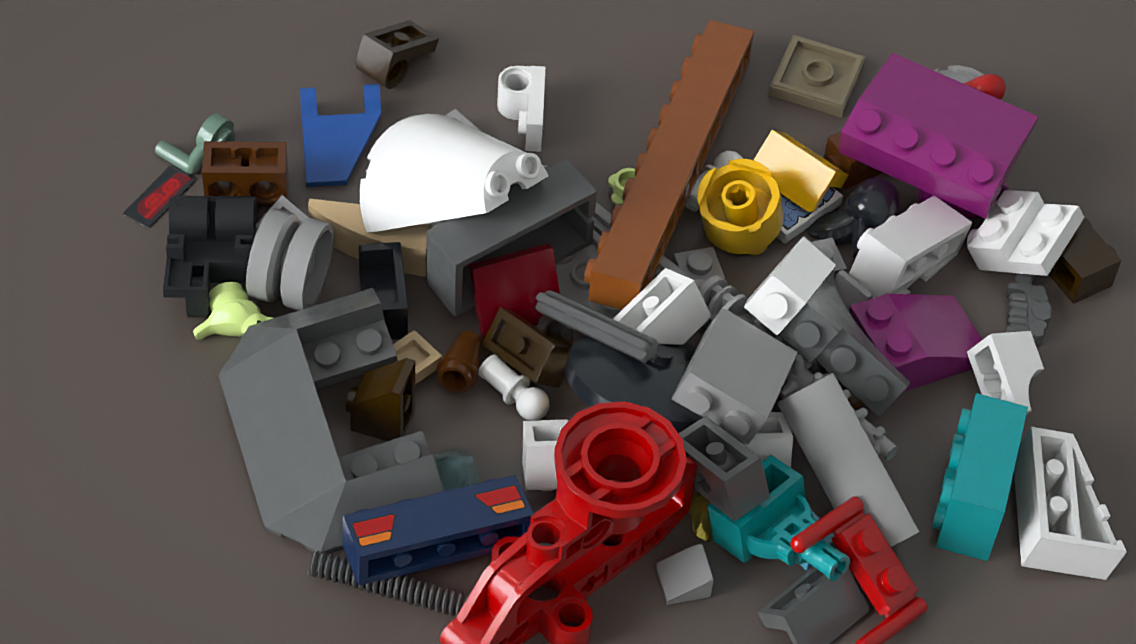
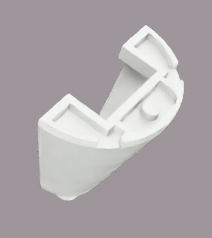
(439, 171)

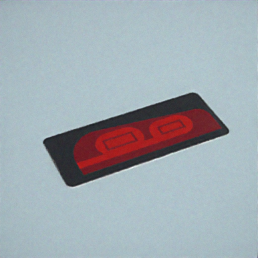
(156, 197)

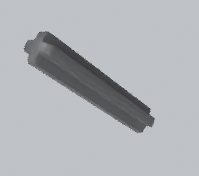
(597, 326)

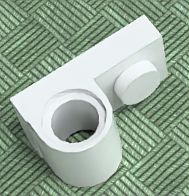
(523, 100)

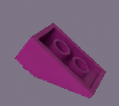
(918, 334)

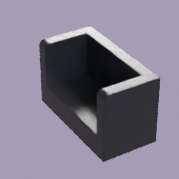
(383, 271)

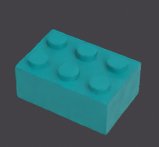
(979, 476)

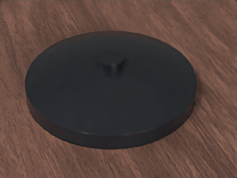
(608, 375)

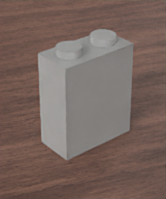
(735, 375)

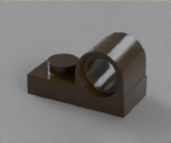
(388, 51)
(528, 349)

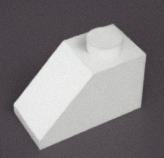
(789, 285)
(667, 309)

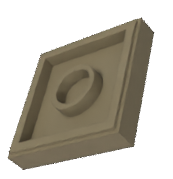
(817, 76)

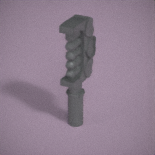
(1028, 307)

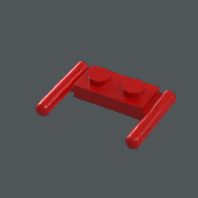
(872, 565)

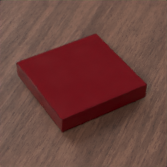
(513, 283)

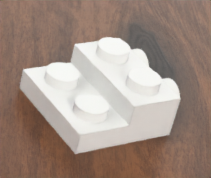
(1023, 234)

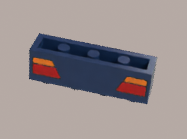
(434, 529)

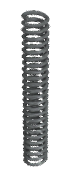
(394, 593)

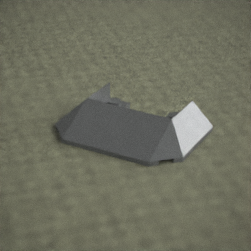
(284, 431)

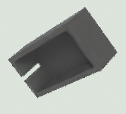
(549, 212)

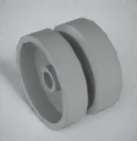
(289, 260)

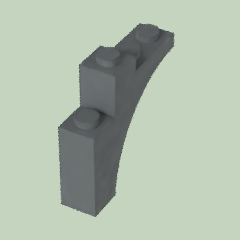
(832, 337)

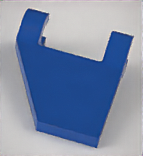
(336, 141)

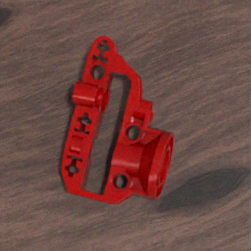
(633, 511)

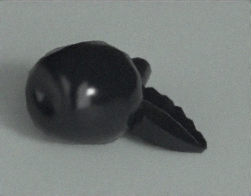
(865, 208)

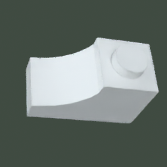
(1006, 365)

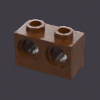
(246, 170)

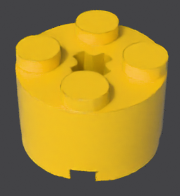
(740, 207)

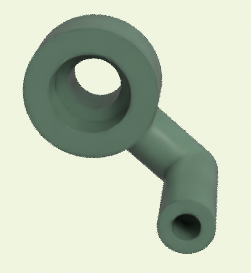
(213, 129)

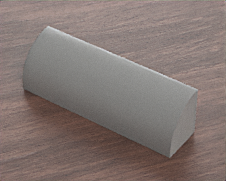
(845, 456)

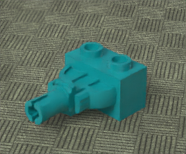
(773, 524)

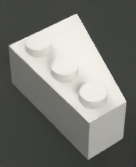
(909, 247)
(1058, 511)

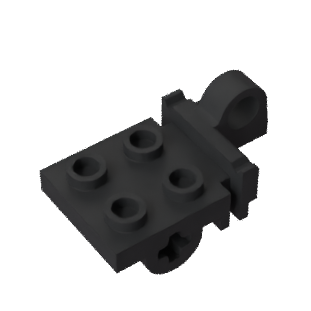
(207, 245)

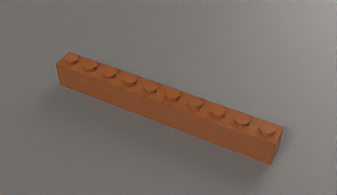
(670, 167)

